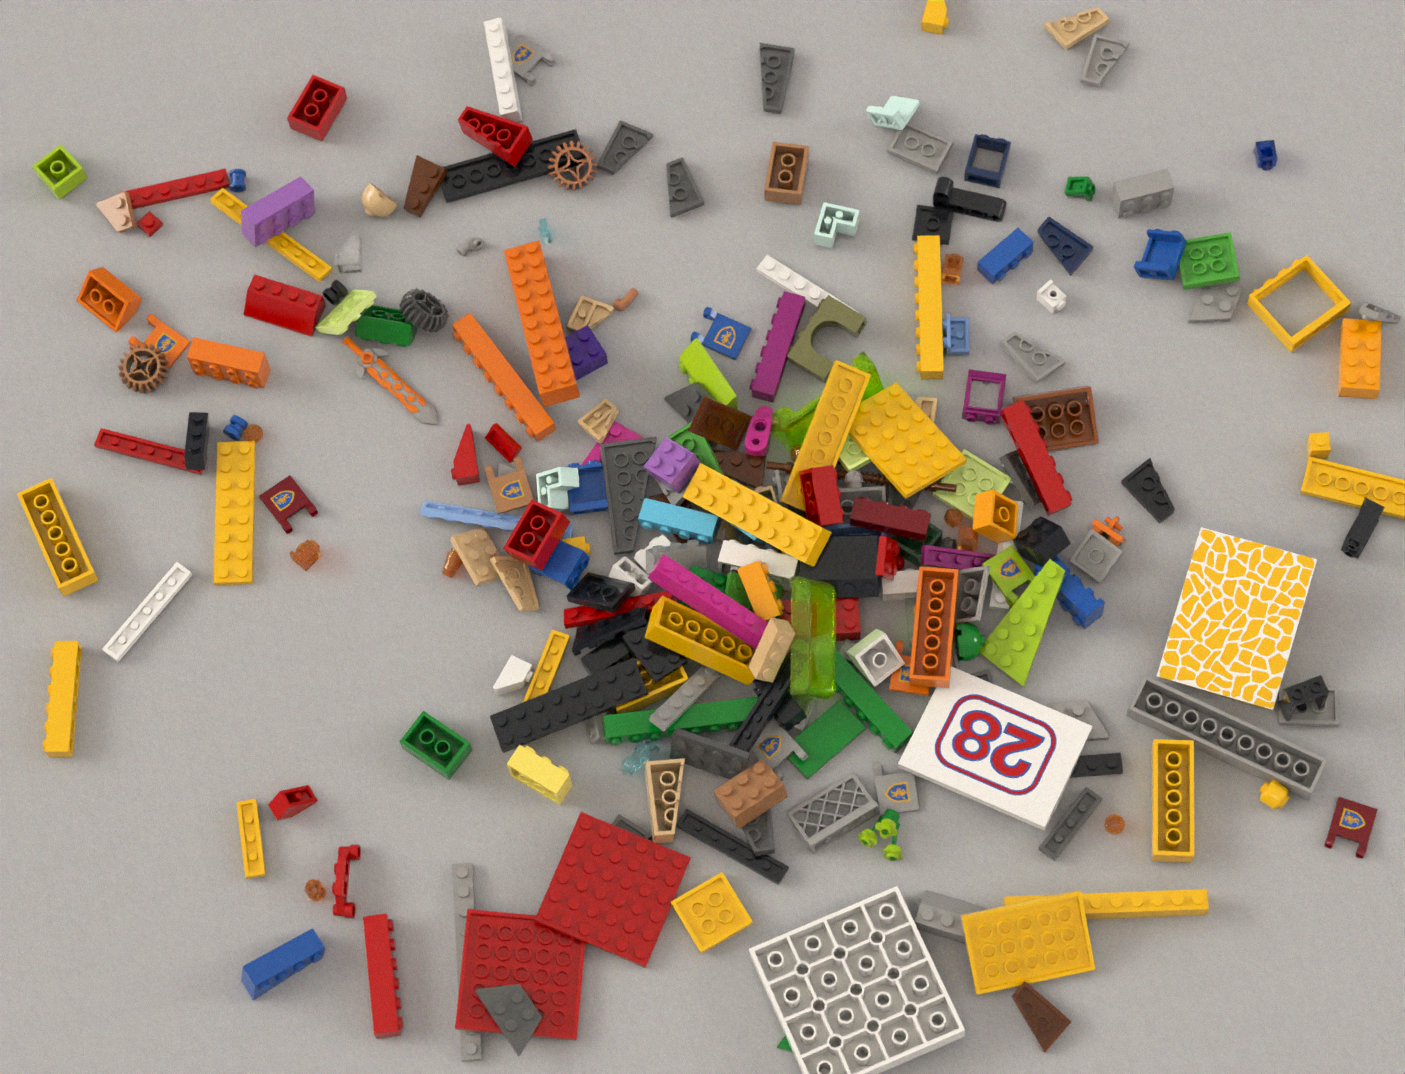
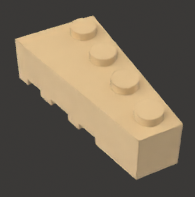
(663, 794)

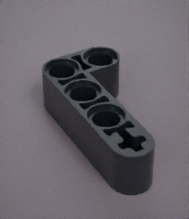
(968, 202)

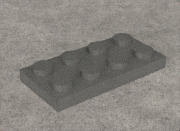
(708, 754)

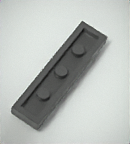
(1070, 824)

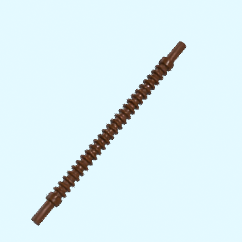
(787, 467)

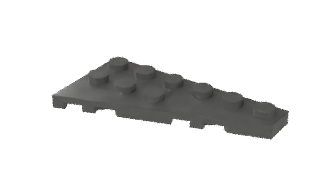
(626, 487)

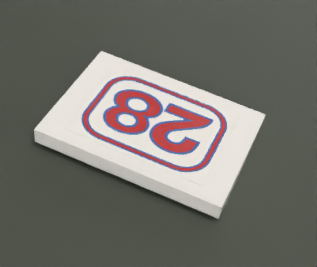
(996, 748)

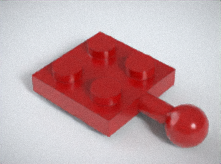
(888, 558)

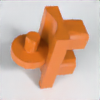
(1100, 528)

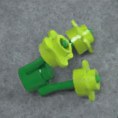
(887, 826)

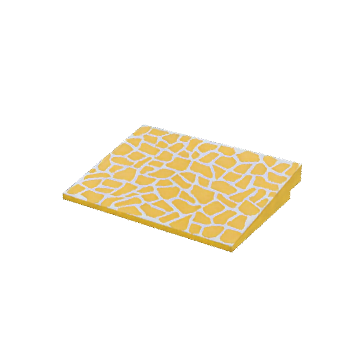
(1236, 618)

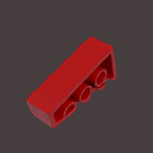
(496, 134)

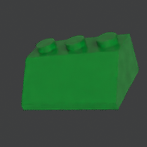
(385, 326)

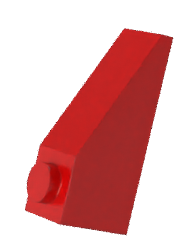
(465, 460)

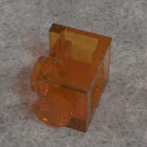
(952, 269)
(306, 554)

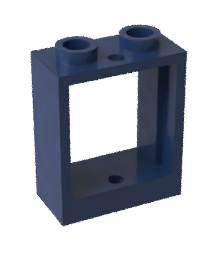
(983, 176)

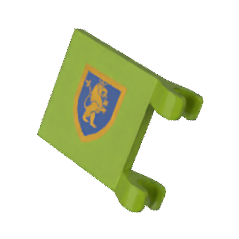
(1009, 572)

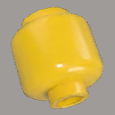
(1274, 794)

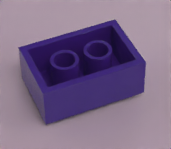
(585, 352)

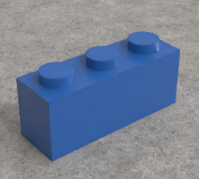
(1005, 256)

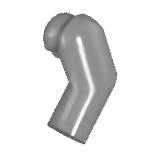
(470, 244)

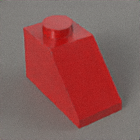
(291, 802)

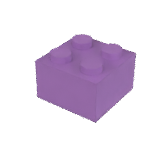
(672, 465)

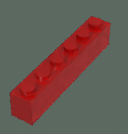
(1036, 458)
(382, 976)

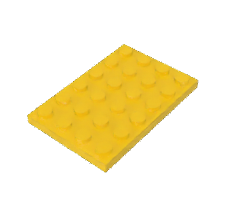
(903, 441)
(1028, 942)

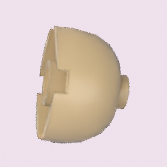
(377, 202)

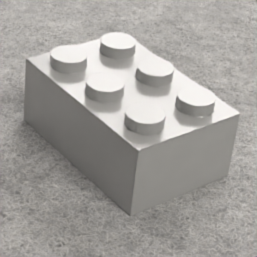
(1142, 193)

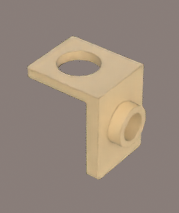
(767, 492)

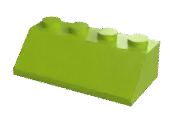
(700, 368)

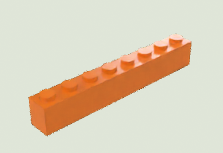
(503, 377)

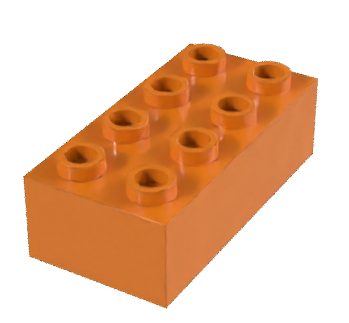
(228, 363)

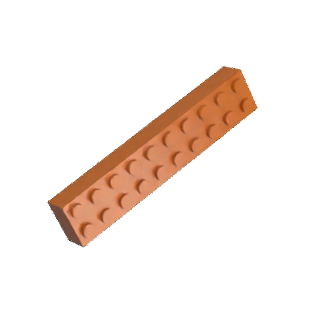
(541, 324)

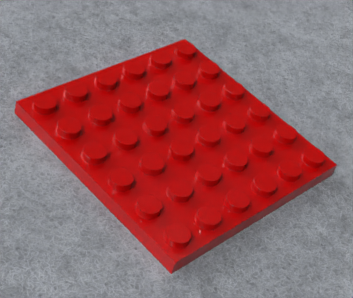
(612, 889)
(517, 950)

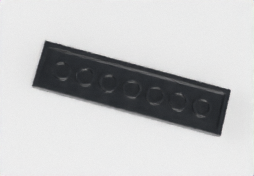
(493, 172)
(569, 705)

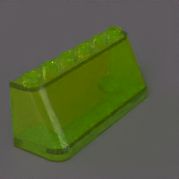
(814, 639)

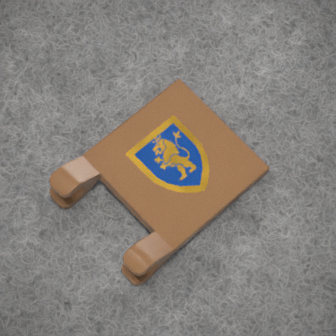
(510, 490)

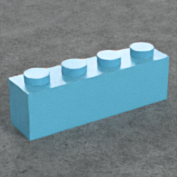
(678, 521)

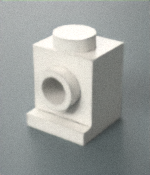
(1051, 303)

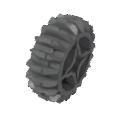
(424, 310)

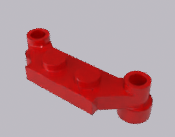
(340, 886)

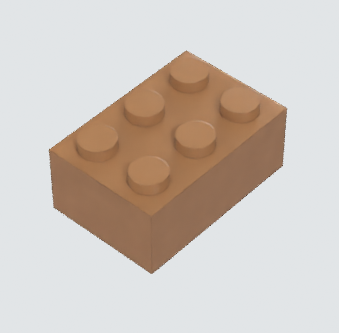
(786, 173)
(750, 793)

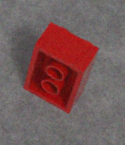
(317, 108)
(821, 495)
(536, 535)

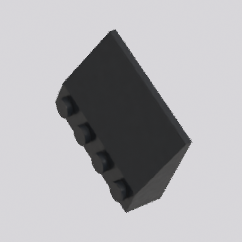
(848, 565)

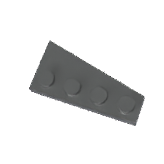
(775, 74)

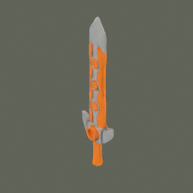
(384, 375)

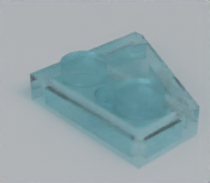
(639, 757)

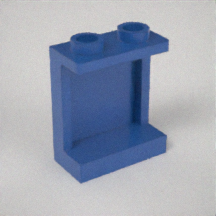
(1161, 255)
(591, 492)
(564, 565)

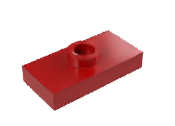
(503, 442)

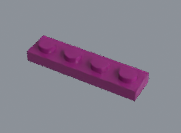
(952, 558)

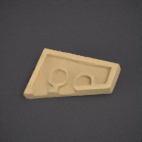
(517, 581)

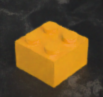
(995, 516)

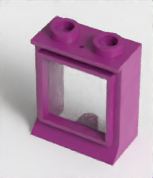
(984, 397)

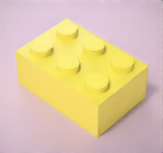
(540, 774)

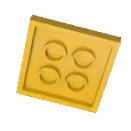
(711, 912)

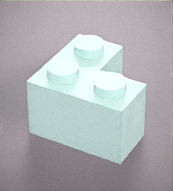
(835, 220)
(553, 486)

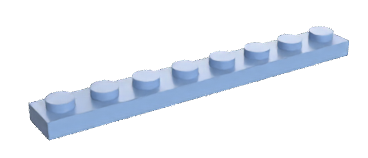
(475, 516)

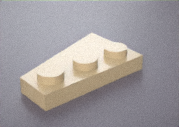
(1074, 29)

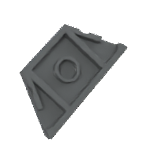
(687, 402)
(512, 1013)

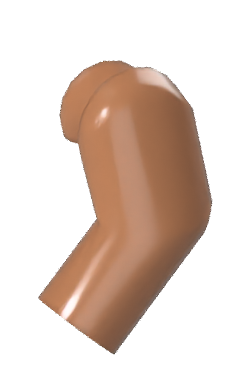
(626, 301)

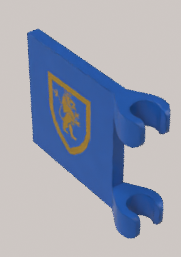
(724, 335)

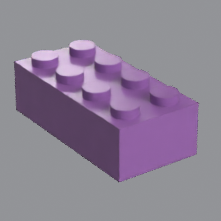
(277, 211)

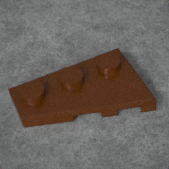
(742, 467)

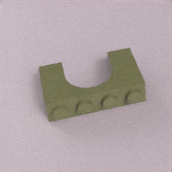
(829, 313)

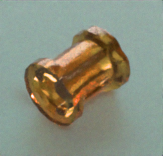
(314, 896)

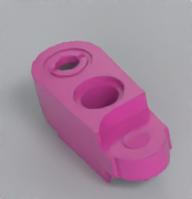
(760, 421)

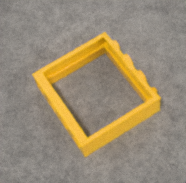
(1341, 303)

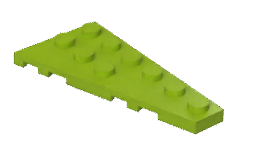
(1020, 632)

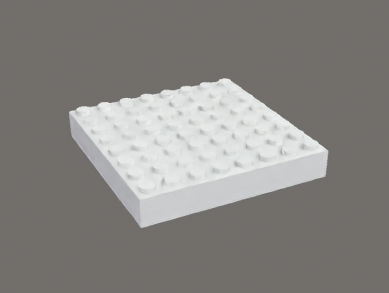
(857, 989)

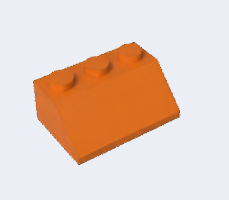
(108, 298)

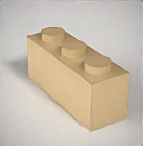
(771, 649)

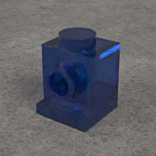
(1265, 154)

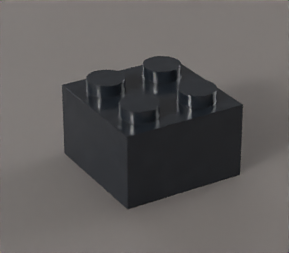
(1041, 541)

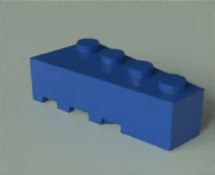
(1076, 599)
(281, 963)

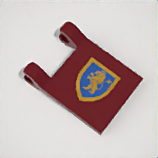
(286, 500)
(1352, 822)

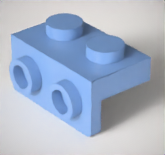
(956, 335)

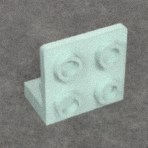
(895, 112)

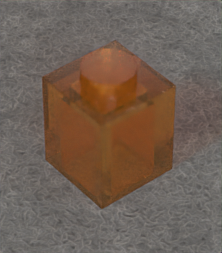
(967, 538)

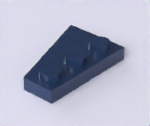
(1064, 244)

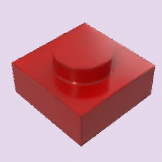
(149, 224)

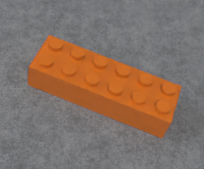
(934, 627)

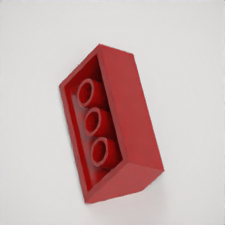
(283, 305)

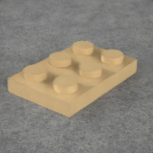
(475, 551)

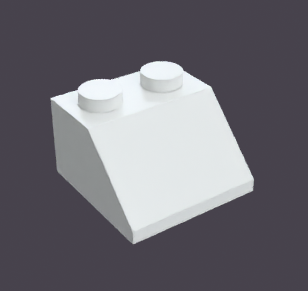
(875, 657)

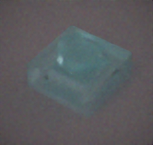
(544, 231)

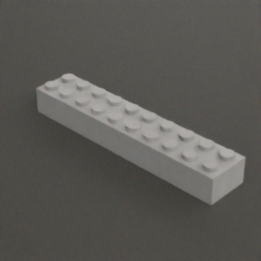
(1226, 737)

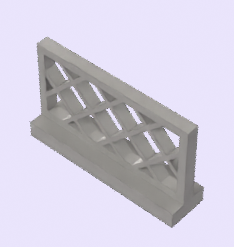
(839, 827)

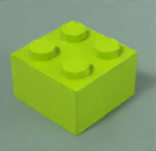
(59, 172)

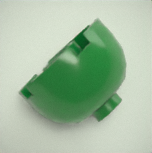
(968, 641)

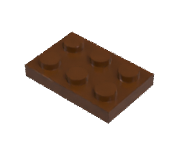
(720, 423)

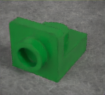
(1080, 187)

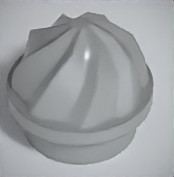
(853, 479)

